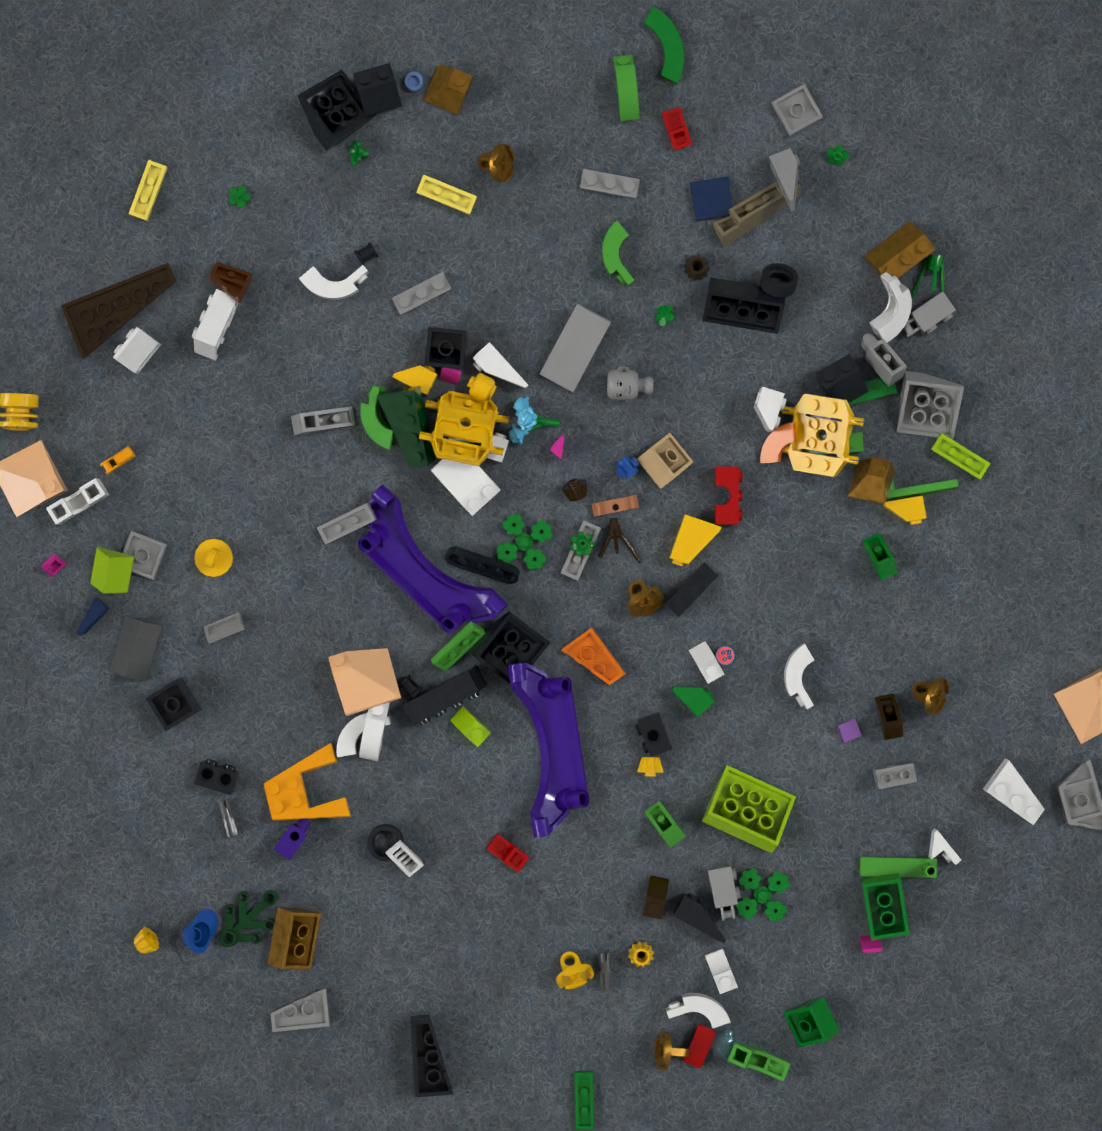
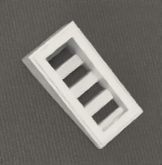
(413, 866)

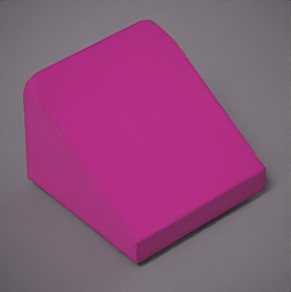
(450, 375)
(557, 448)
(868, 945)

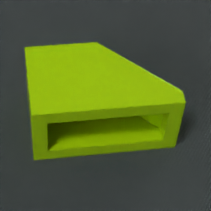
(470, 726)

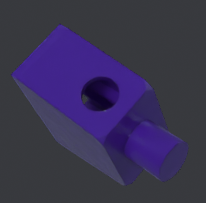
(288, 847)

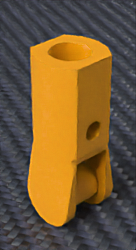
(120, 458)

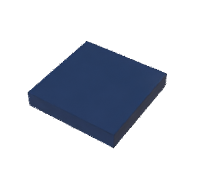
(711, 198)

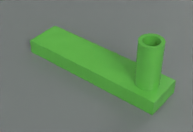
(895, 494)
(903, 865)

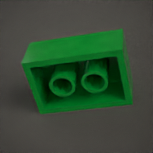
(885, 906)

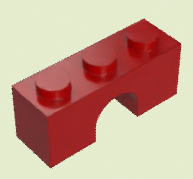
(729, 478)

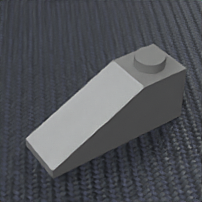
(785, 169)
(322, 420)

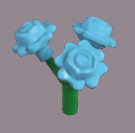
(527, 421)

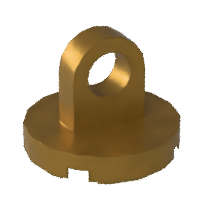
(498, 163)
(645, 601)
(934, 696)
(663, 1051)

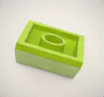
(111, 571)

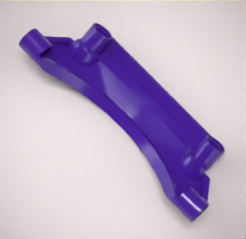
(439, 595)
(562, 765)

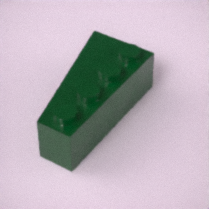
(407, 418)

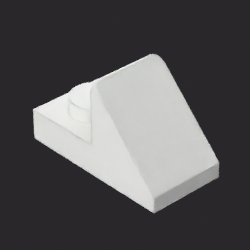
(706, 662)
(938, 845)

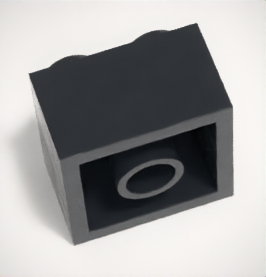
(173, 704)

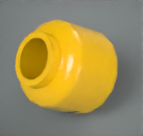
(481, 386)

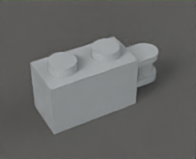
(930, 314)
(883, 359)
(723, 889)

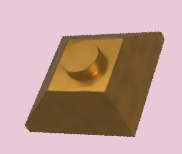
(448, 89)
(872, 480)

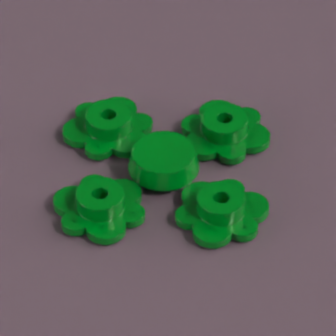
(524, 542)
(762, 895)

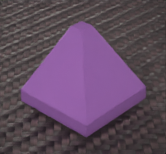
(849, 730)

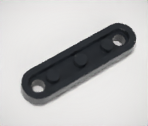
(482, 565)

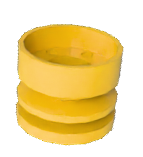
(18, 411)

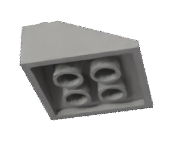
(928, 405)

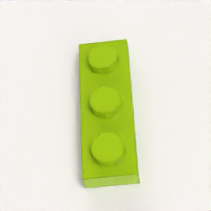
(960, 456)

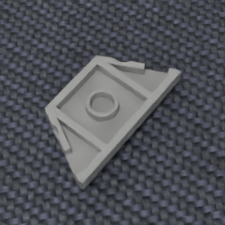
(1081, 798)

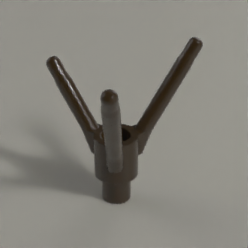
(615, 533)

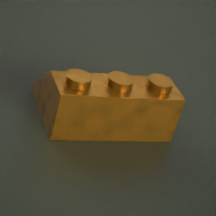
(900, 251)
(294, 938)

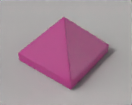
(53, 565)

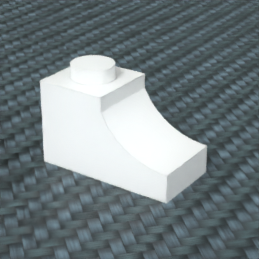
(721, 971)

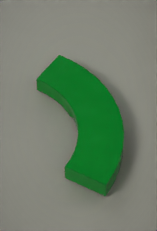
(671, 42)

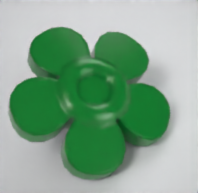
(837, 155)
(239, 196)
(665, 315)

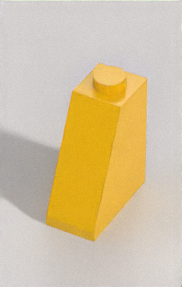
(691, 539)

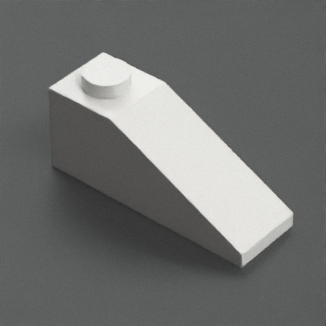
(494, 364)

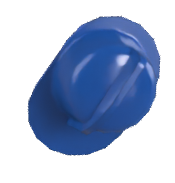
(200, 931)

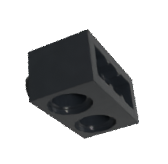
(216, 782)

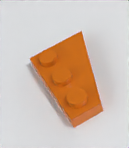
(593, 654)

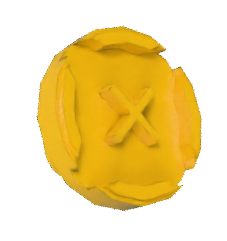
(213, 557)
(573, 975)

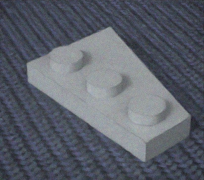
(303, 1013)

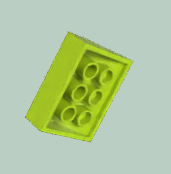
(749, 809)

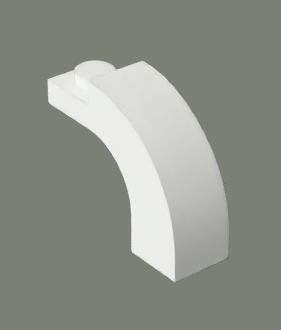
(333, 290)
(897, 311)

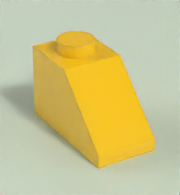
(418, 376)
(908, 509)

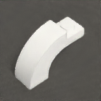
(793, 674)
(373, 732)
(348, 738)
(700, 1003)

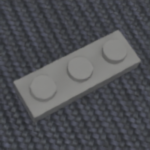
(609, 183)
(421, 293)
(346, 523)
(574, 564)

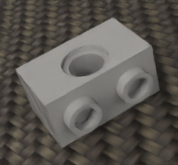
(894, 775)

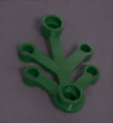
(246, 920)

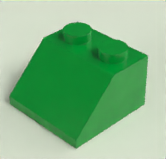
(811, 1022)

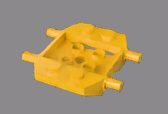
(453, 410)
(808, 435)

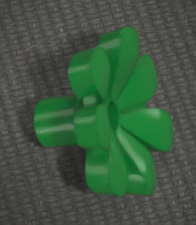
(357, 152)
(582, 548)

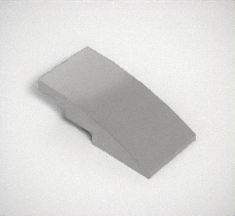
(575, 347)

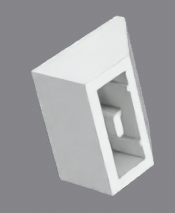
(136, 350)
(768, 406)

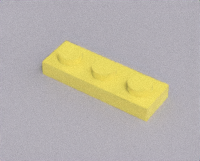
(148, 190)
(446, 194)

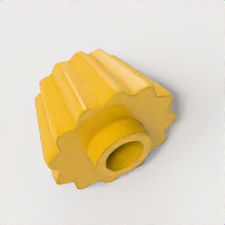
(650, 766)
(146, 941)
(636, 948)

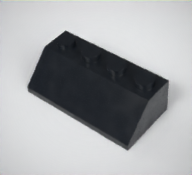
(742, 306)

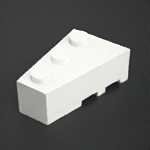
(214, 324)
(1013, 792)

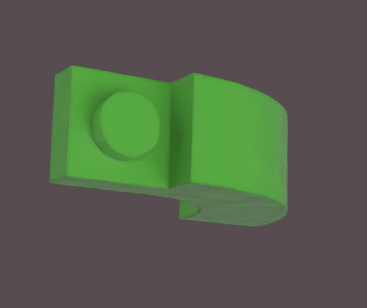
(626, 87)
(610, 253)
(374, 422)
(756, 1058)

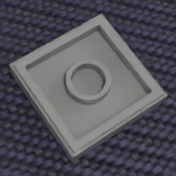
(797, 110)
(147, 554)

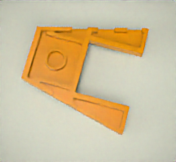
(288, 795)

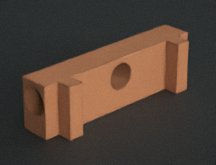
(624, 503)

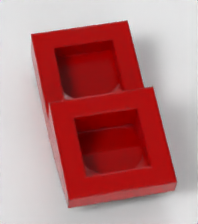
(676, 128)
(507, 852)
(700, 1045)

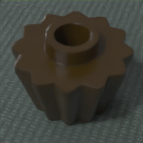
(701, 261)
(575, 489)

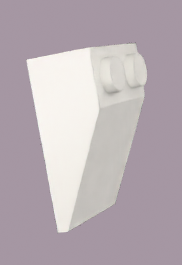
(466, 483)

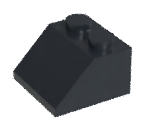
(377, 89)
(446, 348)
(842, 380)

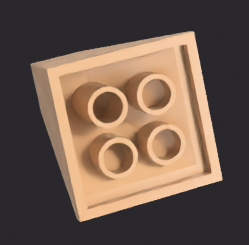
(30, 478)
(364, 679)
(1083, 705)

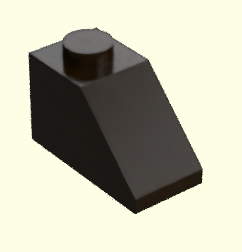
(889, 717)
(655, 897)

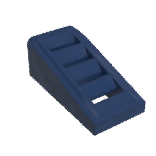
(94, 613)

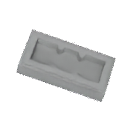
(224, 628)

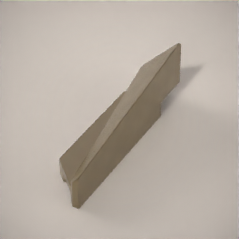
(750, 213)

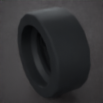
(775, 288)
(371, 839)

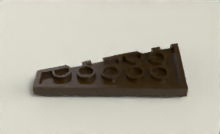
(106, 311)

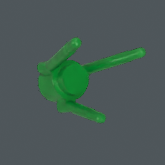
(934, 265)

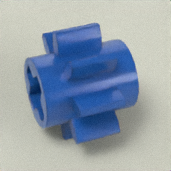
(627, 467)

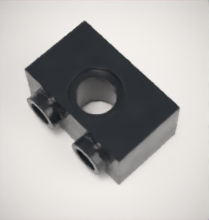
(661, 743)

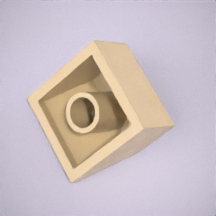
(665, 460)

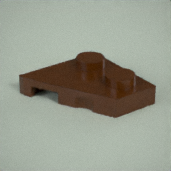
(231, 280)

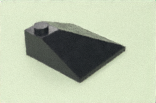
(333, 109)
(508, 643)

